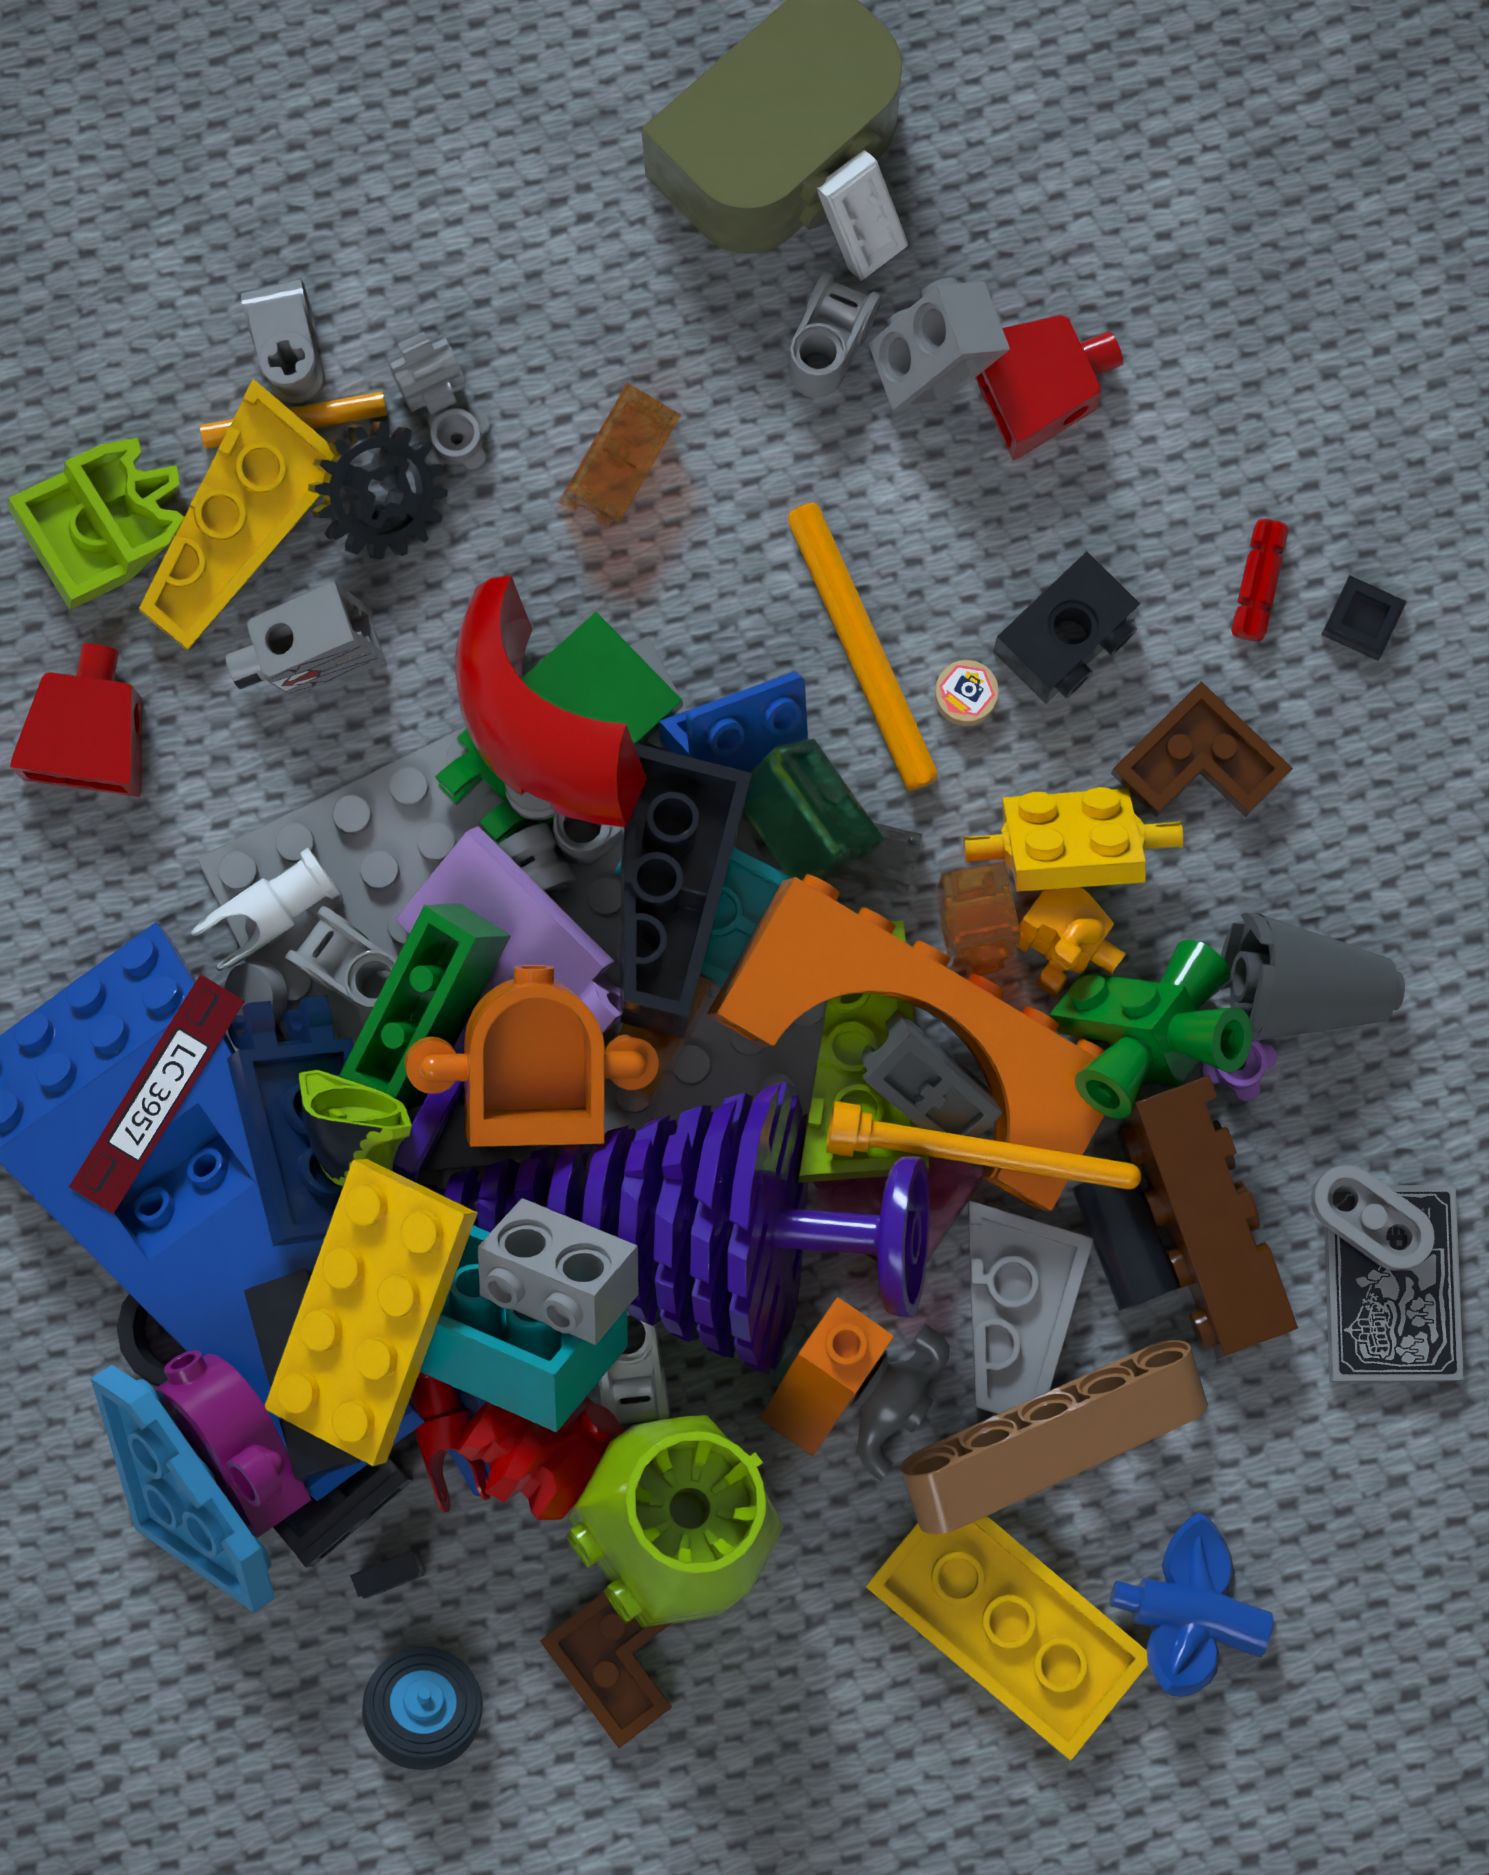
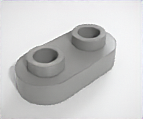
(1373, 1213)

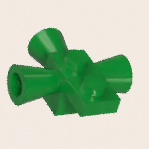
(1153, 1027)

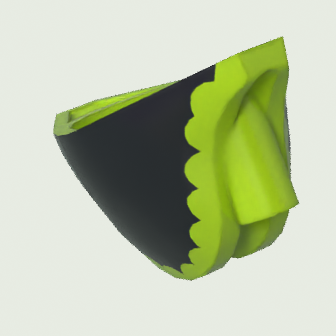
(350, 1123)

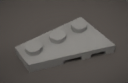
(1020, 1303)

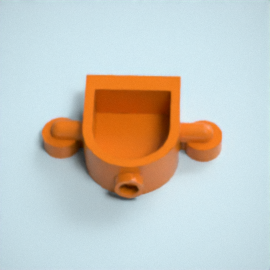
(532, 1065)

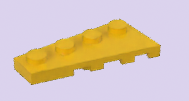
(237, 515)

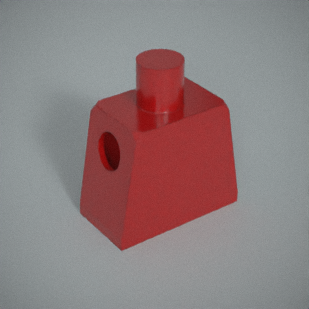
(1045, 381)
(84, 729)

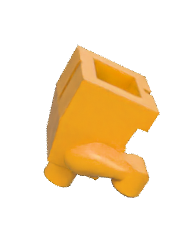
(1070, 933)

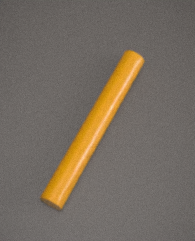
(314, 415)

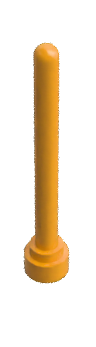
(856, 1131)

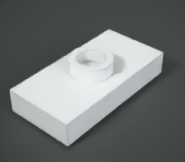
(862, 215)

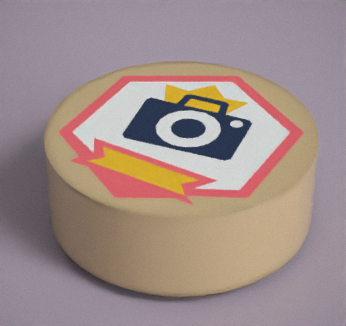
(966, 693)

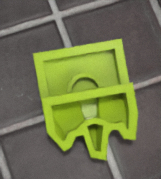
(98, 519)

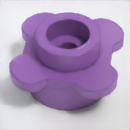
(1245, 1081)

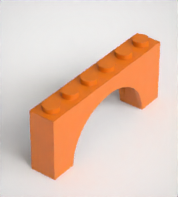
(820, 950)

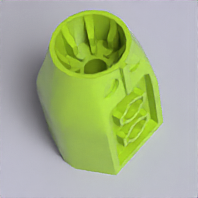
(675, 1521)

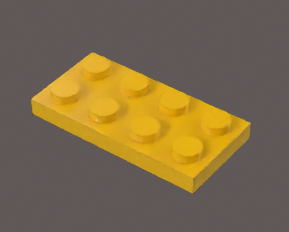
(370, 1311)
(1012, 1628)

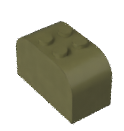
(776, 121)

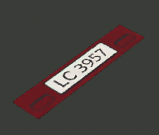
(156, 1094)

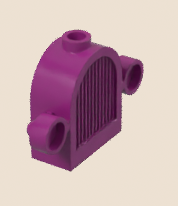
(233, 1438)

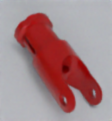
(442, 1431)

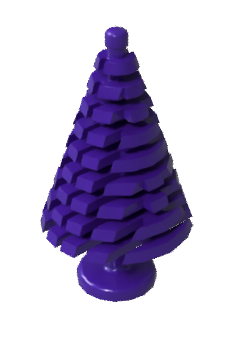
(716, 1218)

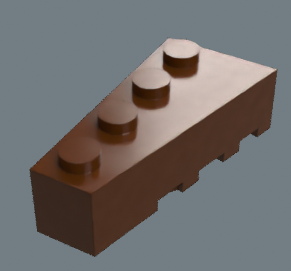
(1207, 1219)

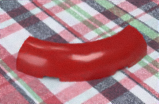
(531, 745)

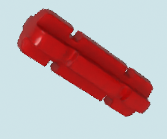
(1260, 580)

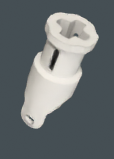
(273, 904)

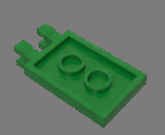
(586, 675)

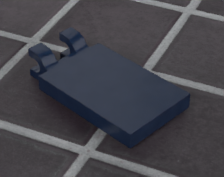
(266, 1083)

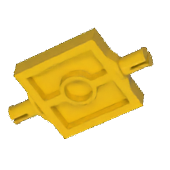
(1073, 840)

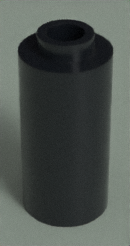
(1126, 1243)

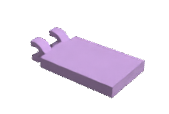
(541, 933)

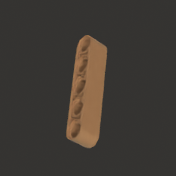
(1054, 1436)

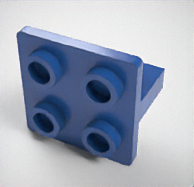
(741, 726)

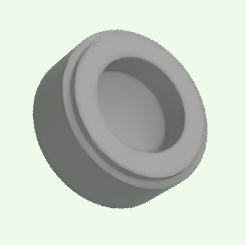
(257, 983)

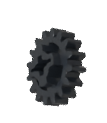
(389, 468)

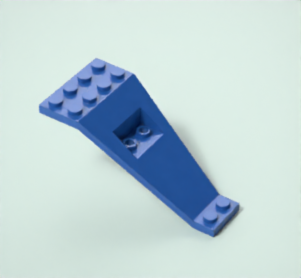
(194, 1215)

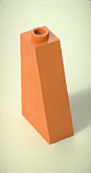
(826, 1376)

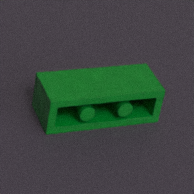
(425, 995)

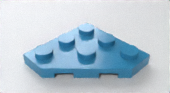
(176, 1494)

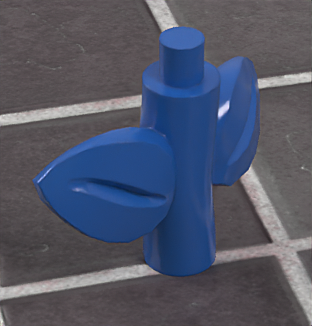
(1193, 1610)

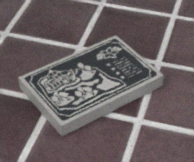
(1392, 1321)

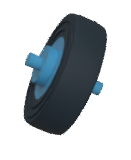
(422, 1708)

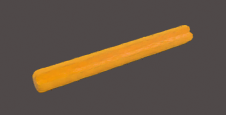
(862, 646)

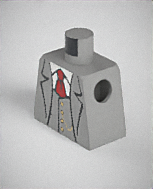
(308, 642)

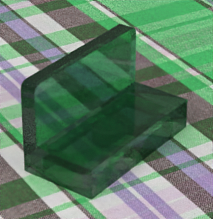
(807, 811)

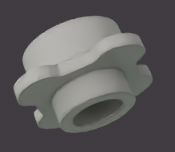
(470, 426)

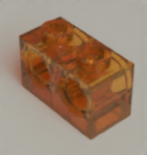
(978, 918)

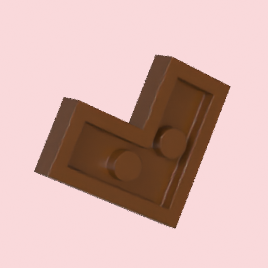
(1207, 740)
(598, 1660)

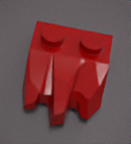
(536, 1461)

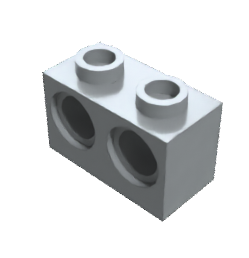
(938, 344)
(558, 1271)

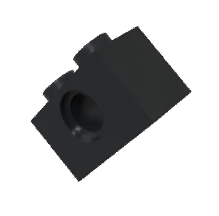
(1081, 595)

